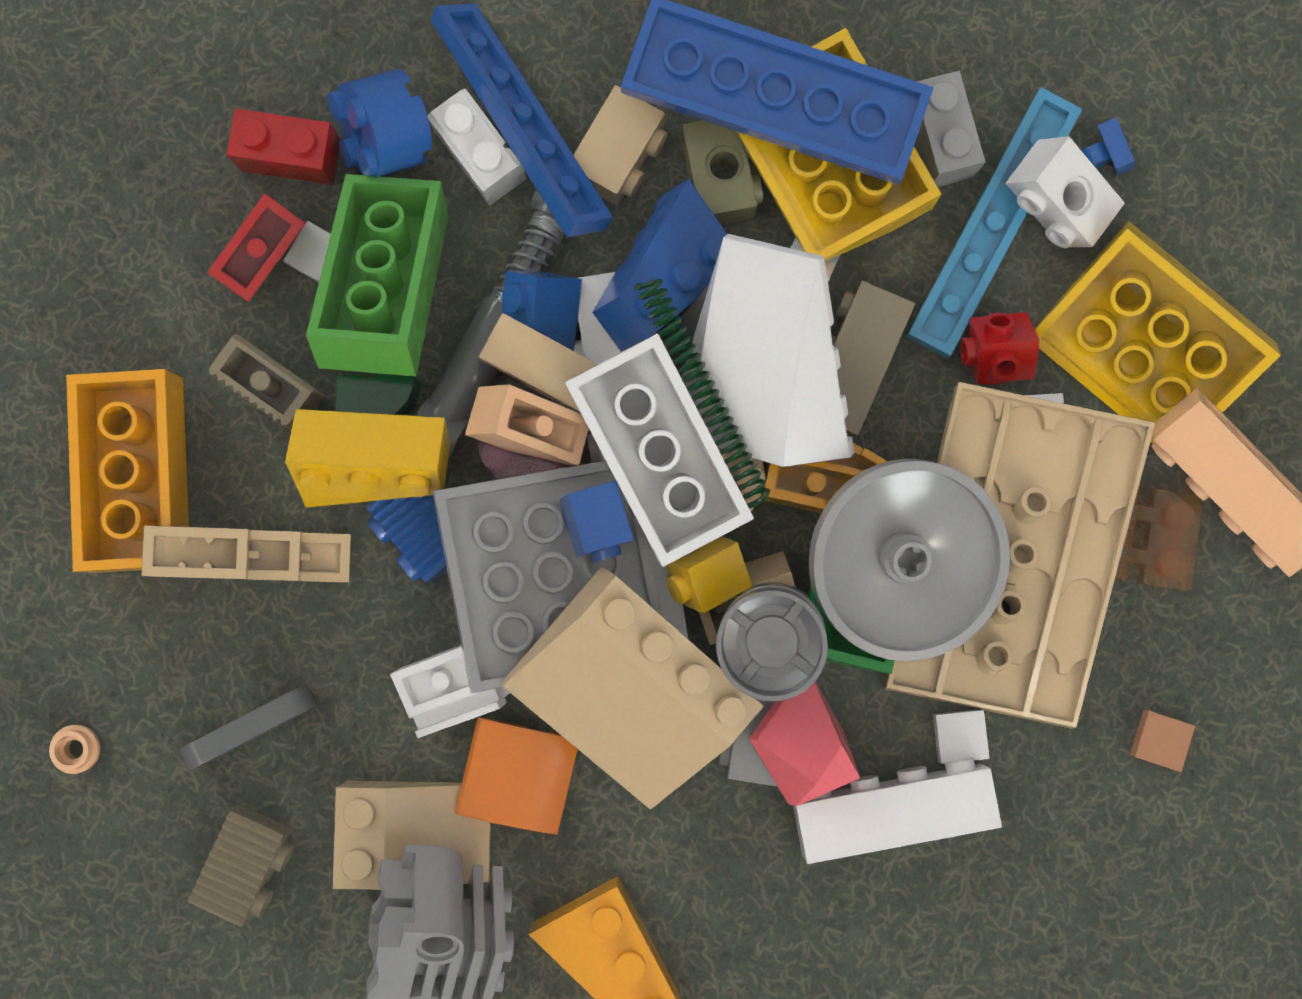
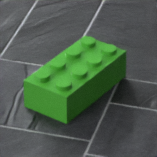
(378, 275)

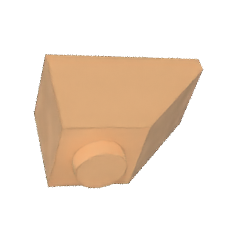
(527, 424)

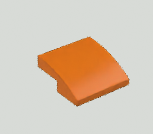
(516, 776)

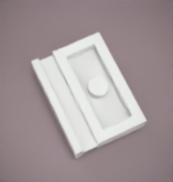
(439, 692)

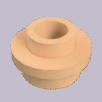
(60, 751)

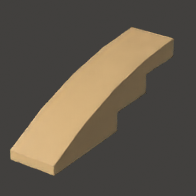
(534, 360)
(245, 554)

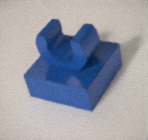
(1111, 149)

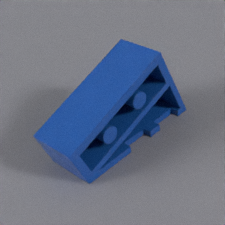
(674, 246)

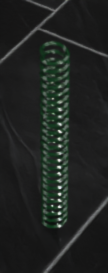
(671, 328)

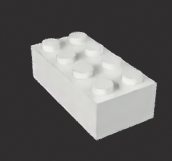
(659, 450)

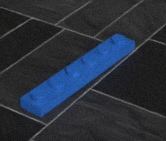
(521, 120)

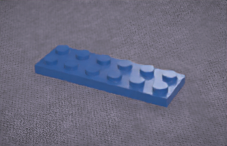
(776, 90)

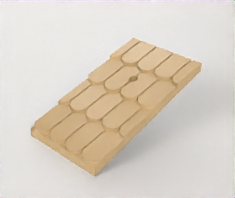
(1067, 499)

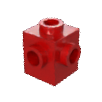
(1001, 348)

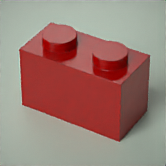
(284, 146)
(256, 247)

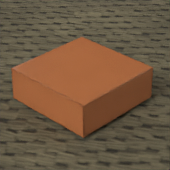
(1162, 740)

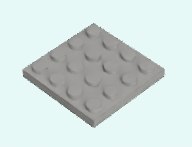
(517, 564)

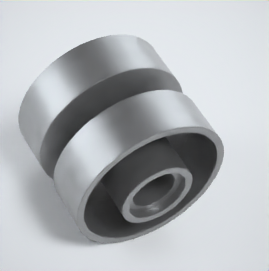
(772, 642)

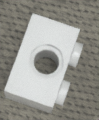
(1064, 193)

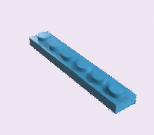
(986, 232)

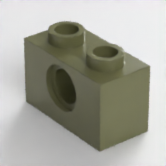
(712, 144)

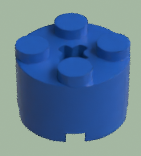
(380, 124)

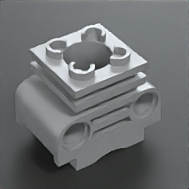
(431, 935)

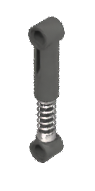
(466, 372)

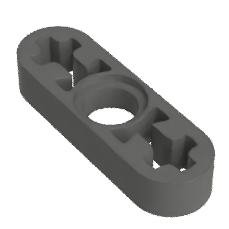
(248, 727)

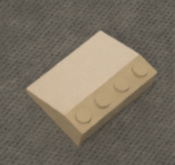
(630, 691)

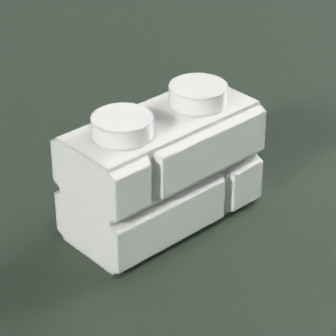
(477, 146)

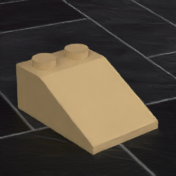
(383, 816)

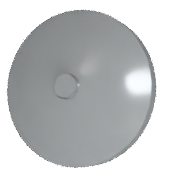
(909, 559)

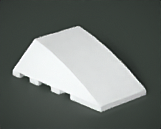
(773, 353)

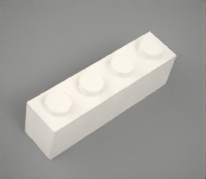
(898, 811)

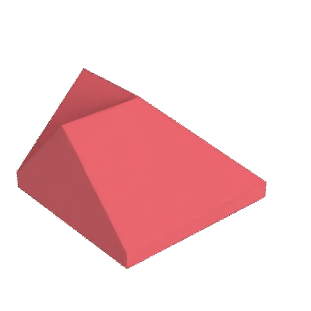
(804, 747)

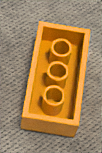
(124, 464)

